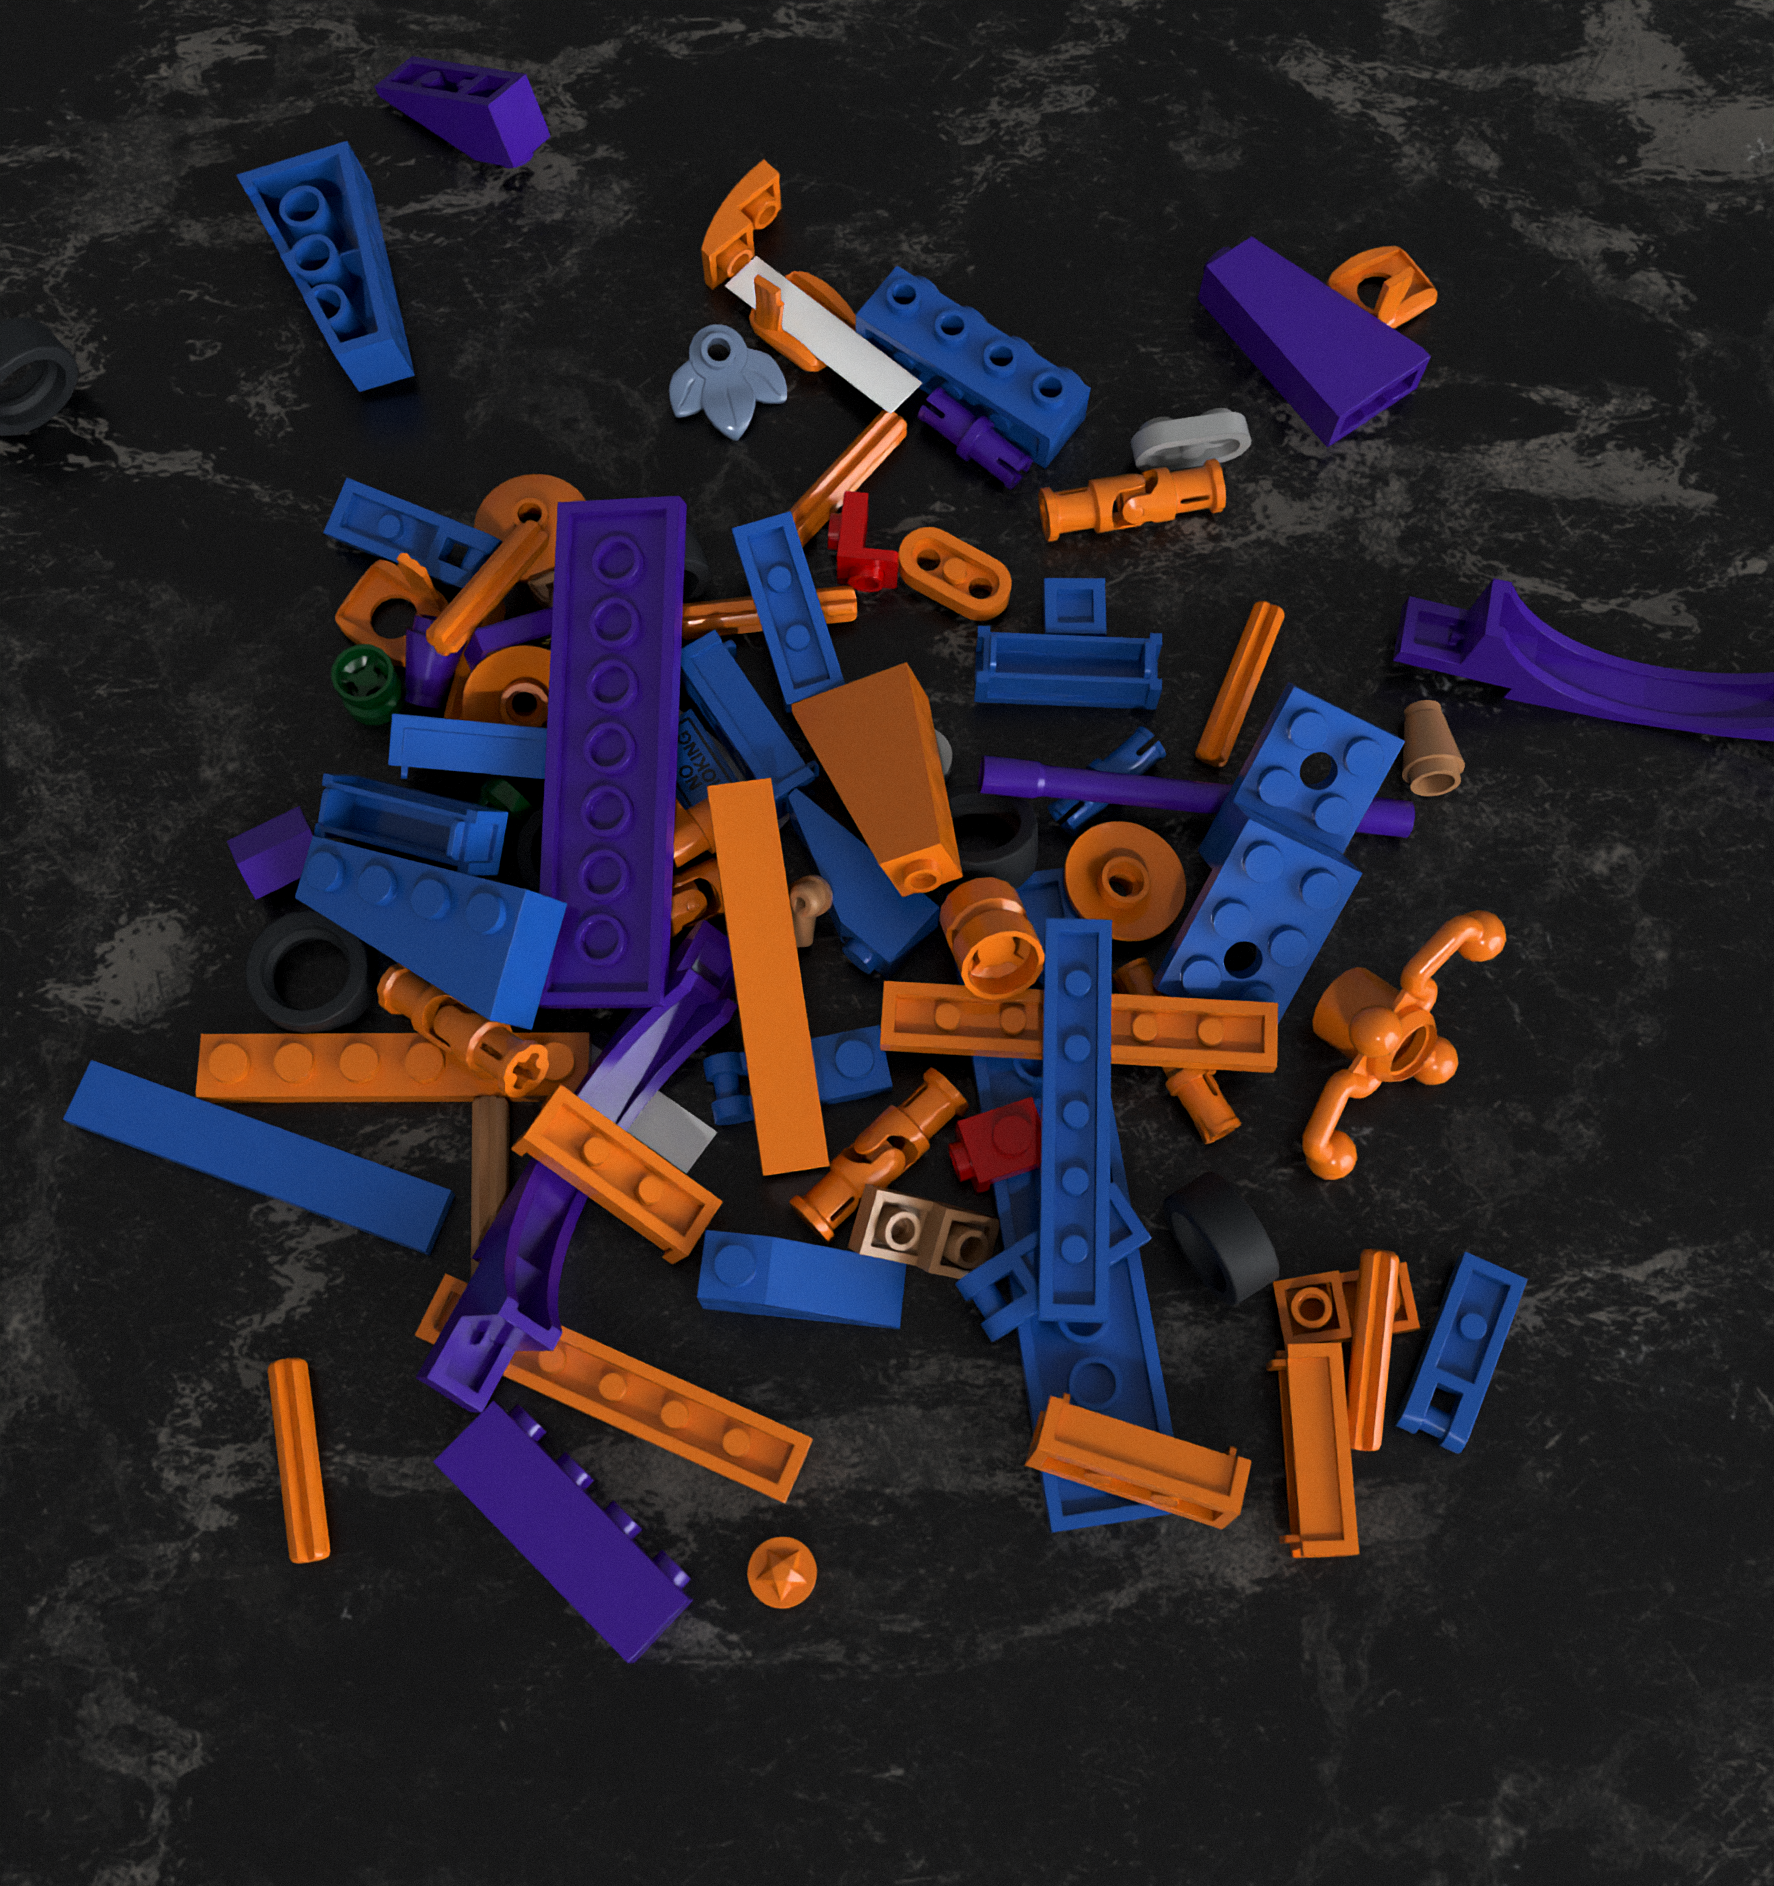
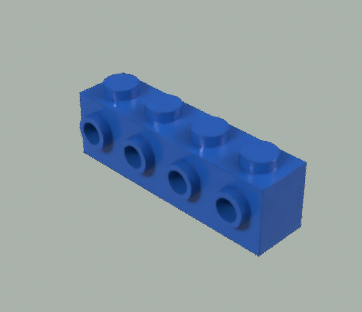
(975, 364)

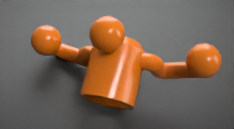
(1388, 1033)

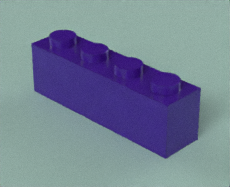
(564, 1530)

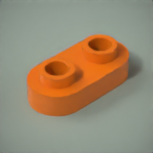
(958, 573)

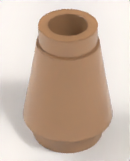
(1429, 752)

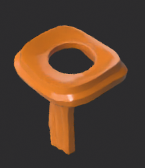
(1402, 295)
(768, 316)
(378, 584)

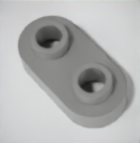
(1190, 440)

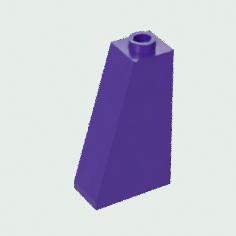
(1309, 340)

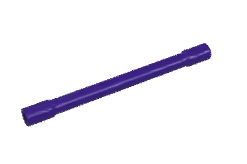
(1033, 780)

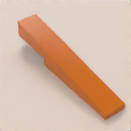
(767, 977)

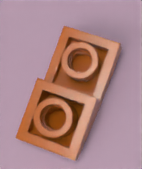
(729, 238)
(1323, 1306)

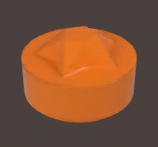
(782, 1572)

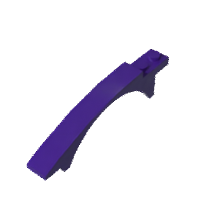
(1537, 665)
(521, 1257)

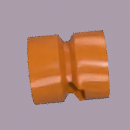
(991, 938)

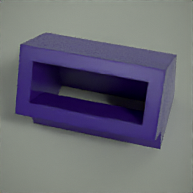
(273, 852)

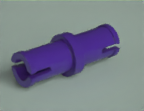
(975, 438)

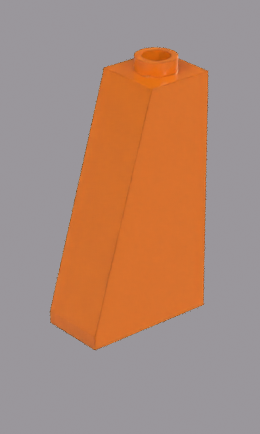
(888, 771)

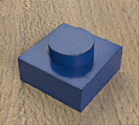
(1074, 606)

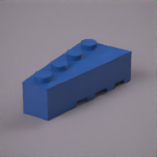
(335, 250)
(453, 929)

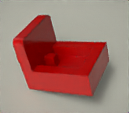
(859, 566)
(997, 1144)

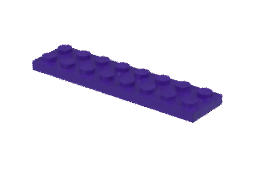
(613, 749)

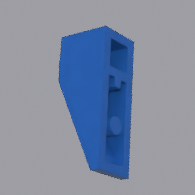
(866, 908)
(799, 1281)

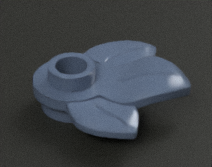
(727, 387)

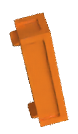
(619, 1173)
(1316, 1451)
(1138, 1463)

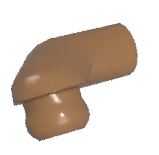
(808, 899)

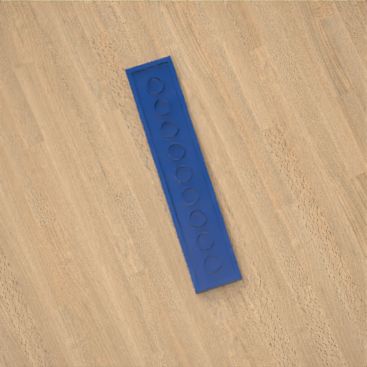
(1102, 1365)

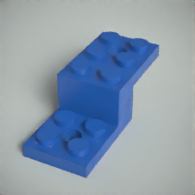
(1280, 855)

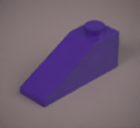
(472, 107)

